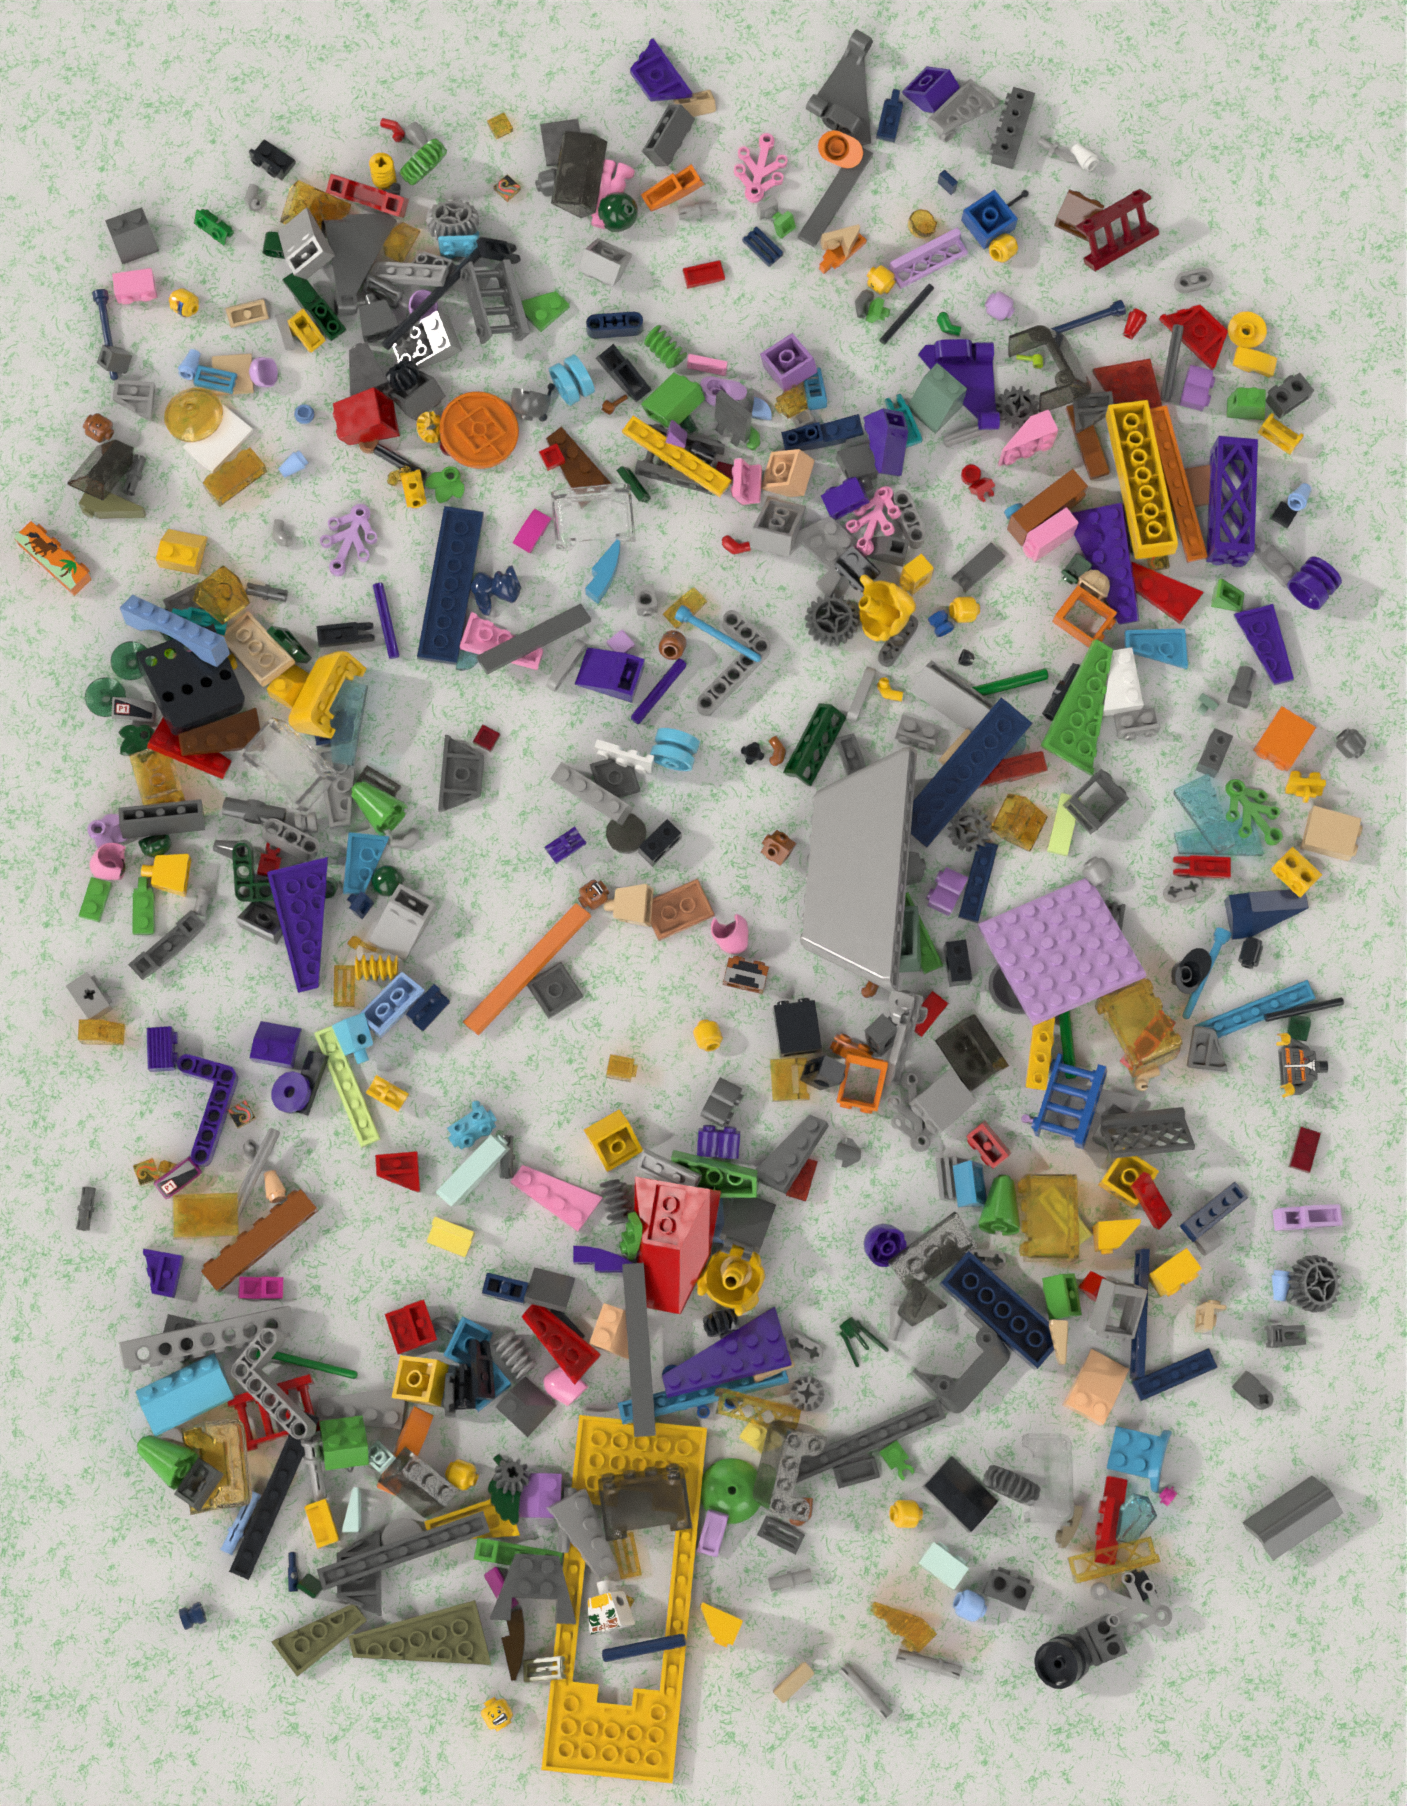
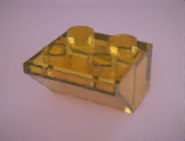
(1019, 821)

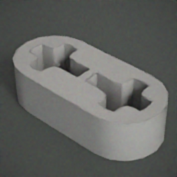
(285, 331)
(1184, 894)
(990, 1254)
(806, 1344)

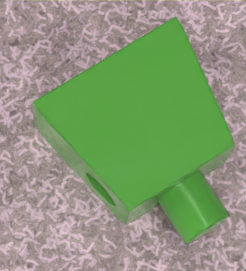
(1247, 403)

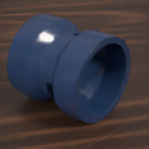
(193, 1615)

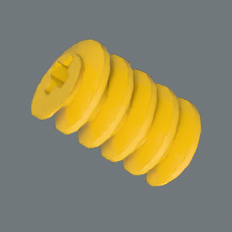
(382, 170)
(376, 968)

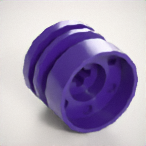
(1314, 583)

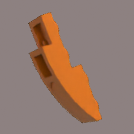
(412, 1435)

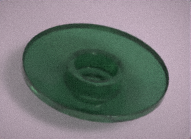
(123, 655)
(98, 690)

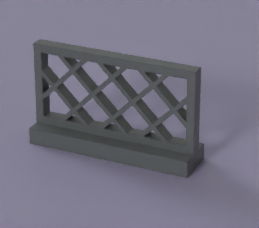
(1146, 1123)

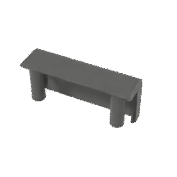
(1293, 1517)

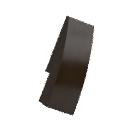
(515, 1643)

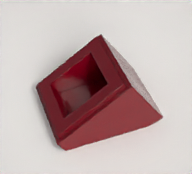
(725, 469)

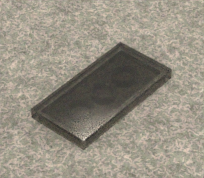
(933, 1252)

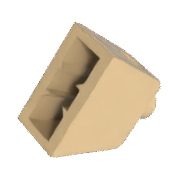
(632, 904)

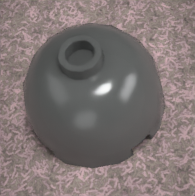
(529, 403)

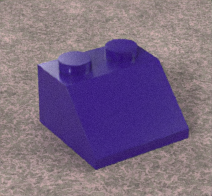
(931, 88)
(275, 1045)

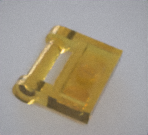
(782, 1080)

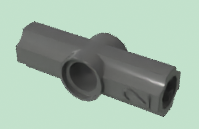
(252, 810)

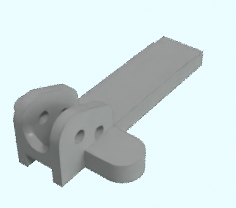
(906, 1012)

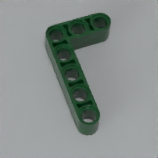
(249, 880)

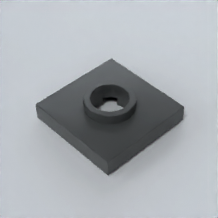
(194, 1481)

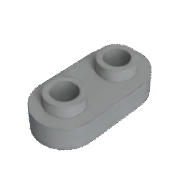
(1192, 280)

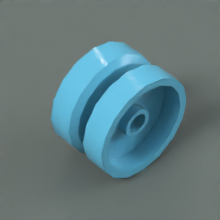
(571, 380)
(675, 749)

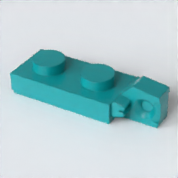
(200, 618)

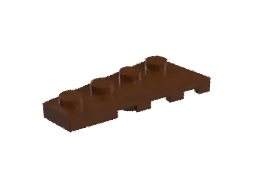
(578, 467)

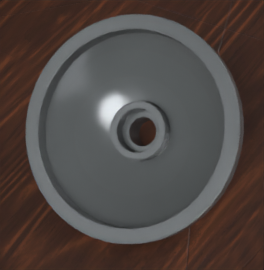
(1002, 992)

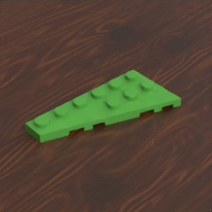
(1079, 717)

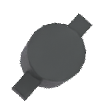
(848, 1152)

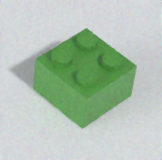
(344, 1442)

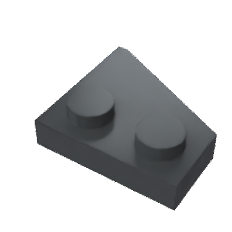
(1091, 409)
(1205, 1050)

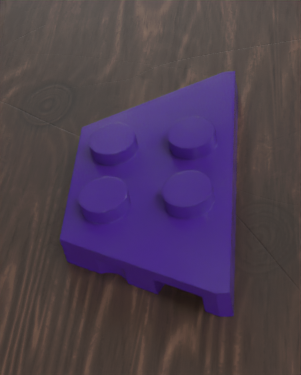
(658, 76)

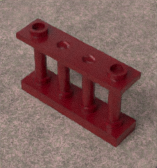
(1128, 241)

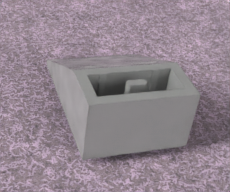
(304, 245)
(428, 341)
(403, 922)

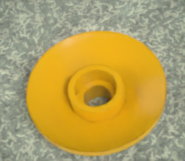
(1247, 322)

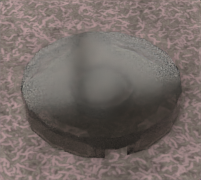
(627, 837)

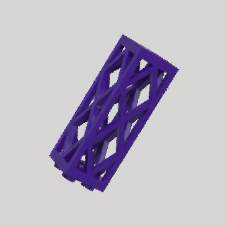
(1232, 552)

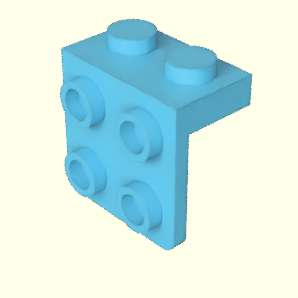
(457, 245)

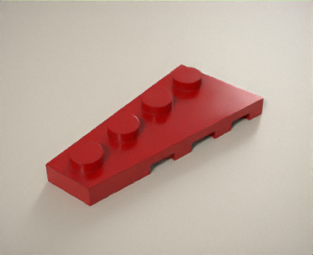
(168, 744)

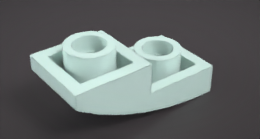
(380, 1457)

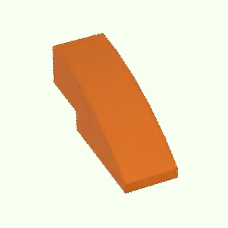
(672, 188)

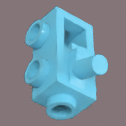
(472, 1126)

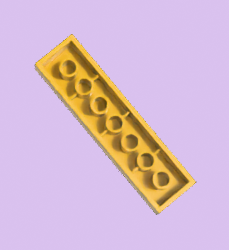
(1141, 479)

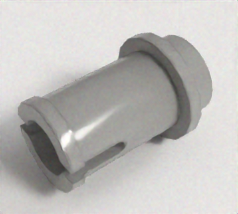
(202, 901)

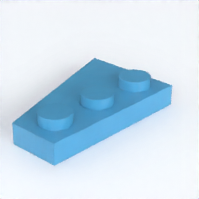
(1159, 645)
(361, 860)

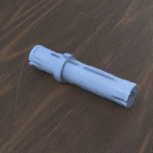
(239, 1525)

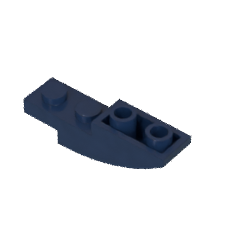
(822, 435)

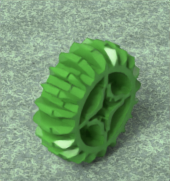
(423, 161)

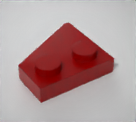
(399, 1169)

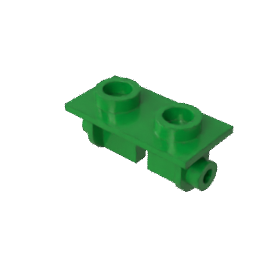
(207, 222)

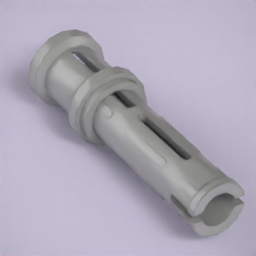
(313, 1459)

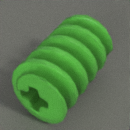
(663, 349)

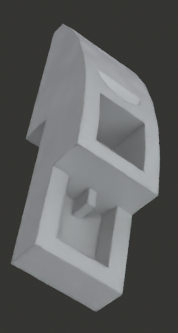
(423, 257)

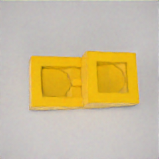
(1253, 360)

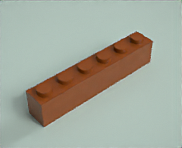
(259, 1240)

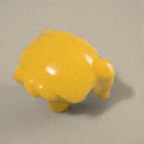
(884, 609)
(732, 1280)

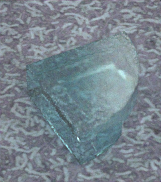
(466, 660)

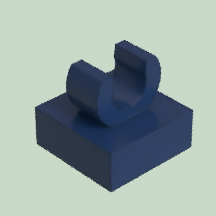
(360, 904)

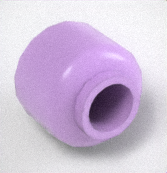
(999, 306)

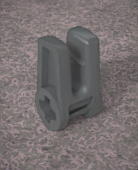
(1276, 1336)

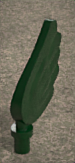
(505, 1504)

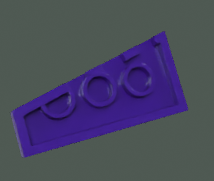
(1265, 637)

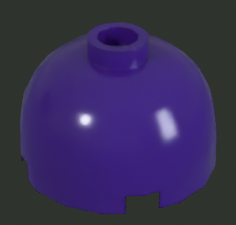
(883, 1243)

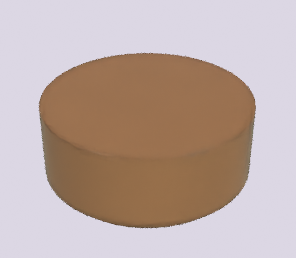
(368, 447)

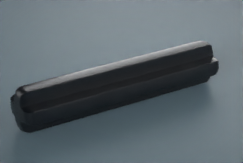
(396, 459)

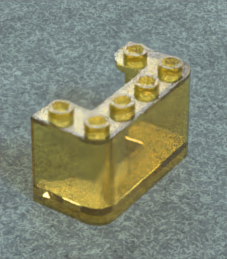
(1140, 1026)
(1050, 1217)

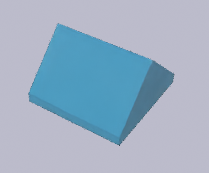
(969, 1184)
(458, 1347)

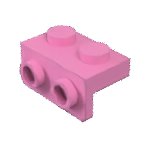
(746, 482)

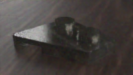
(919, 1304)

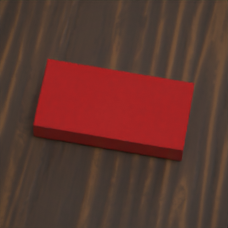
(703, 274)

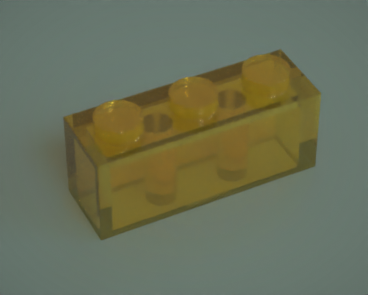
(234, 476)

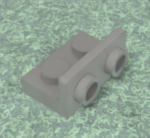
(1136, 723)
(917, 733)

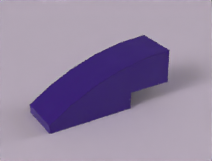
(603, 1260)

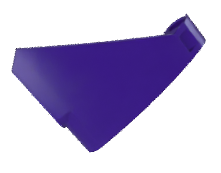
(973, 368)

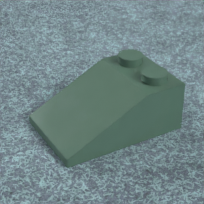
(910, 947)

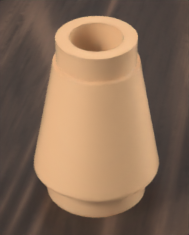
(274, 1188)

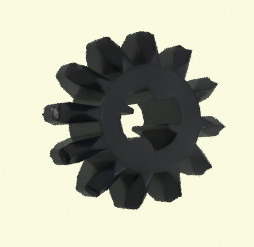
(403, 375)
(720, 1323)

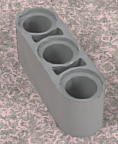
(909, 528)
(294, 848)

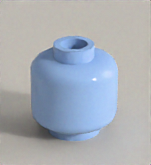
(969, 1605)

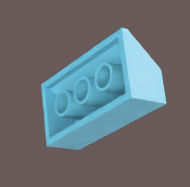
(185, 1394)

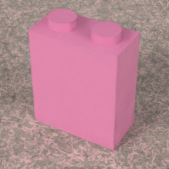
(1050, 535)

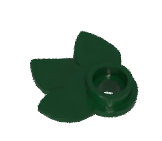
(132, 739)

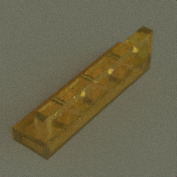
(756, 1403)
(1113, 1568)

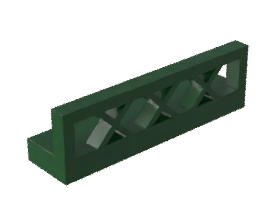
(812, 740)

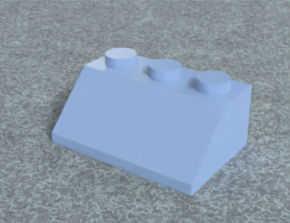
(392, 1004)

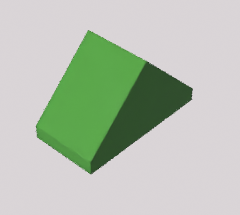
(1227, 596)

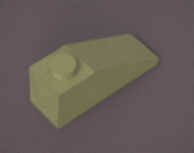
(111, 508)

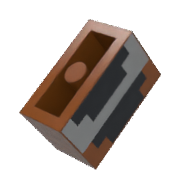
(745, 974)

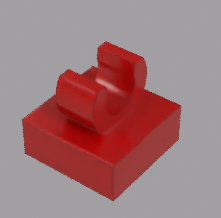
(552, 457)
(982, 486)

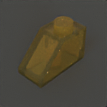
(400, 241)
(100, 1032)

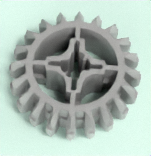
(452, 219)

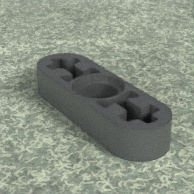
(894, 655)

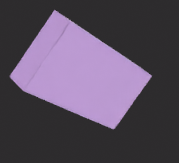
(712, 1533)

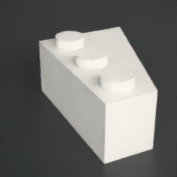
(1122, 684)

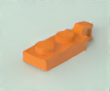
(836, 257)

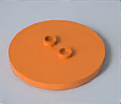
(478, 430)

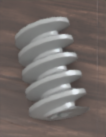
(515, 1354)

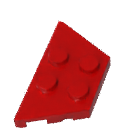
(1200, 332)

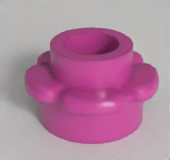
(1167, 1496)

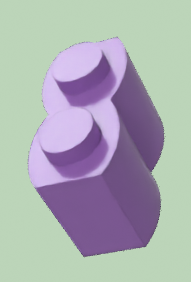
(1196, 388)
(947, 891)

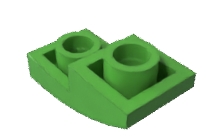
(631, 1237)

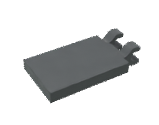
(732, 417)
(747, 1225)

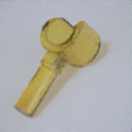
(355, 941)
(165, 1166)

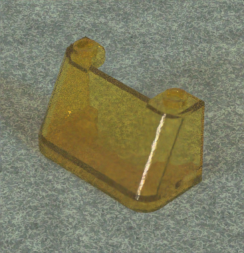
(225, 1448)

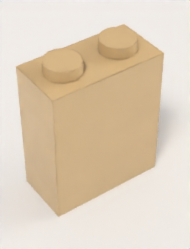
(1331, 833)

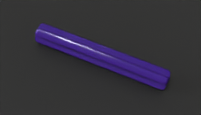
(386, 621)
(658, 691)

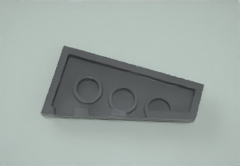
(788, 1159)

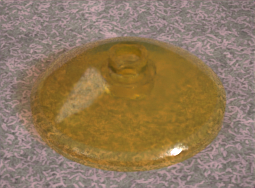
(197, 422)

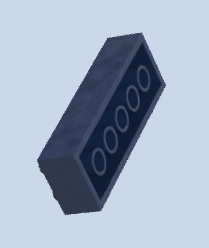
(1000, 1308)

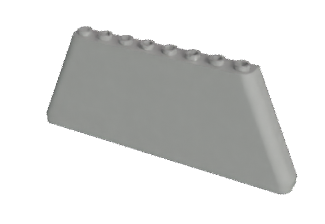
(861, 869)

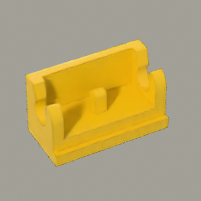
(1280, 434)
(322, 1523)

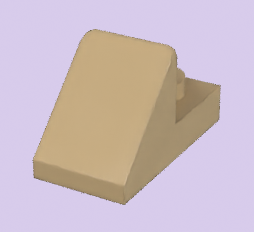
(845, 237)

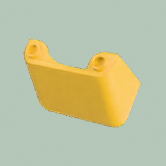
(312, 706)

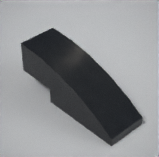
(623, 373)

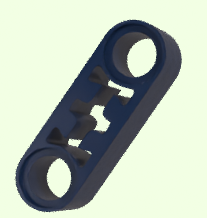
(614, 331)

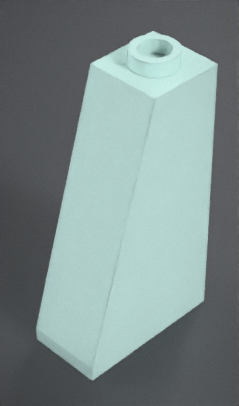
(473, 1170)

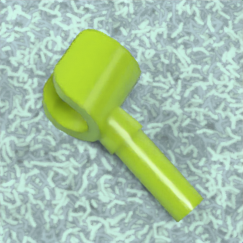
(1037, 360)

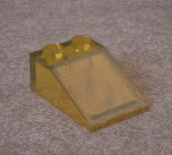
(156, 777)
(204, 1215)

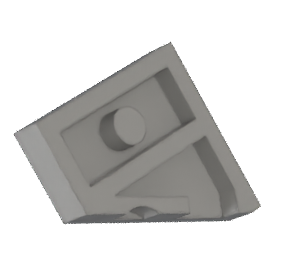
(135, 396)

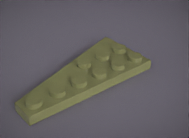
(438, 1636)

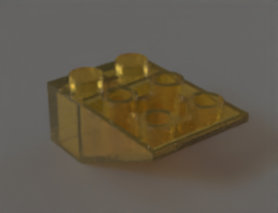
(321, 204)
(910, 1628)

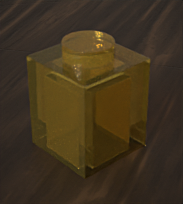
(621, 1068)

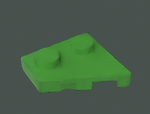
(544, 309)

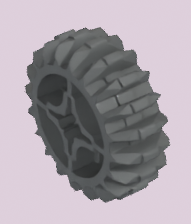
(816, 624)
(1319, 1273)
(1011, 1485)

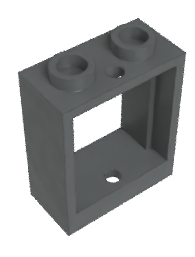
(1082, 814)

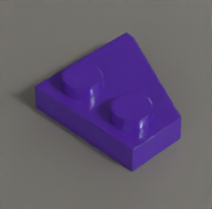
(163, 1271)

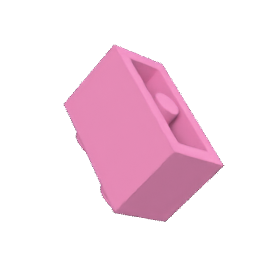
(134, 286)

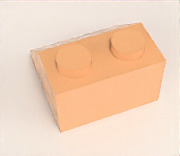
(788, 473)
(611, 1331)

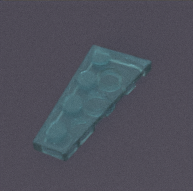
(347, 721)

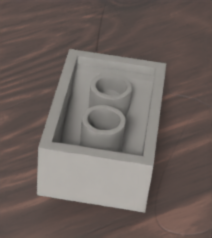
(777, 527)

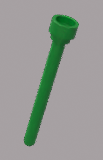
(312, 1364)

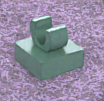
(1206, 704)

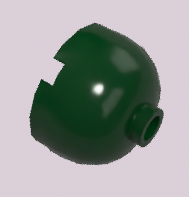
(618, 211)

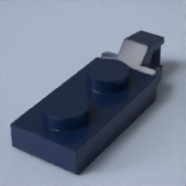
(890, 117)

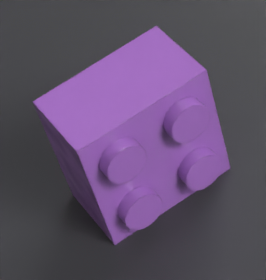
(788, 362)

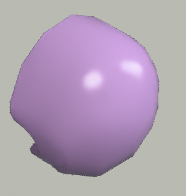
(417, 298)
(263, 372)

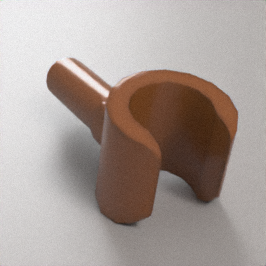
(609, 407)

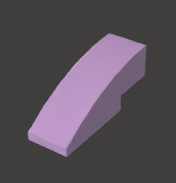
(1307, 1217)

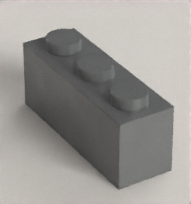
(668, 135)

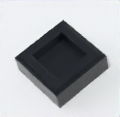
(1283, 515)

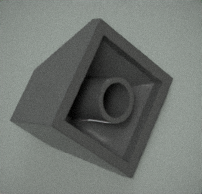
(526, 1406)

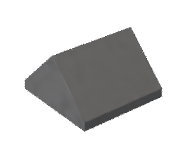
(261, 921)

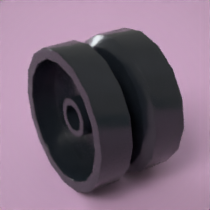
(1062, 1661)

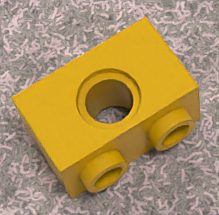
(916, 574)

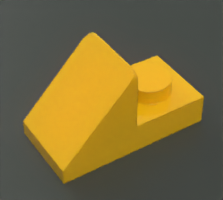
(305, 330)

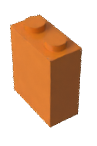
(1284, 739)

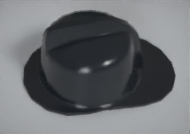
(1191, 970)

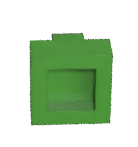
(783, 223)
(877, 311)

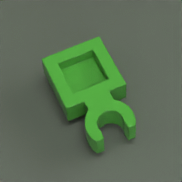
(895, 1457)

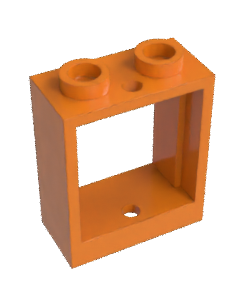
(1093, 603)
(866, 1107)

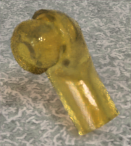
(394, 476)

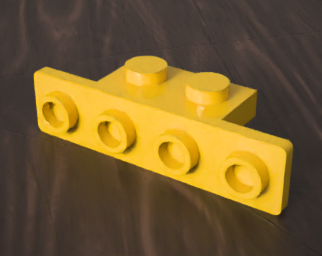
(1040, 1055)

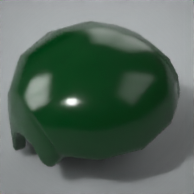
(155, 845)
(387, 879)

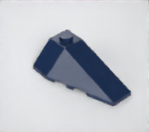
(1261, 910)

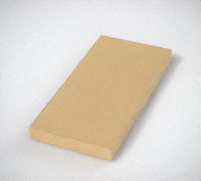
(256, 649)

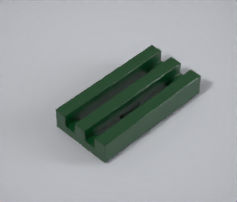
(636, 487)

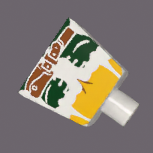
(608, 1610)

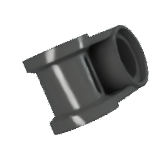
(1250, 1388)

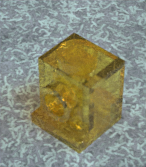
(791, 402)

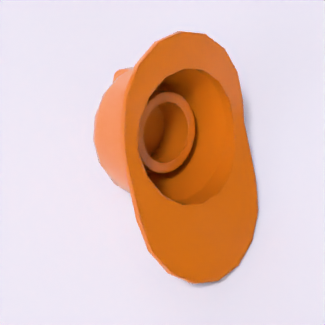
(840, 149)

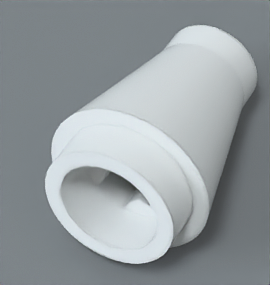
(1086, 158)

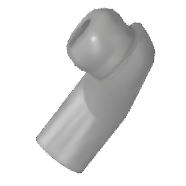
(278, 534)
(407, 841)
(249, 1151)

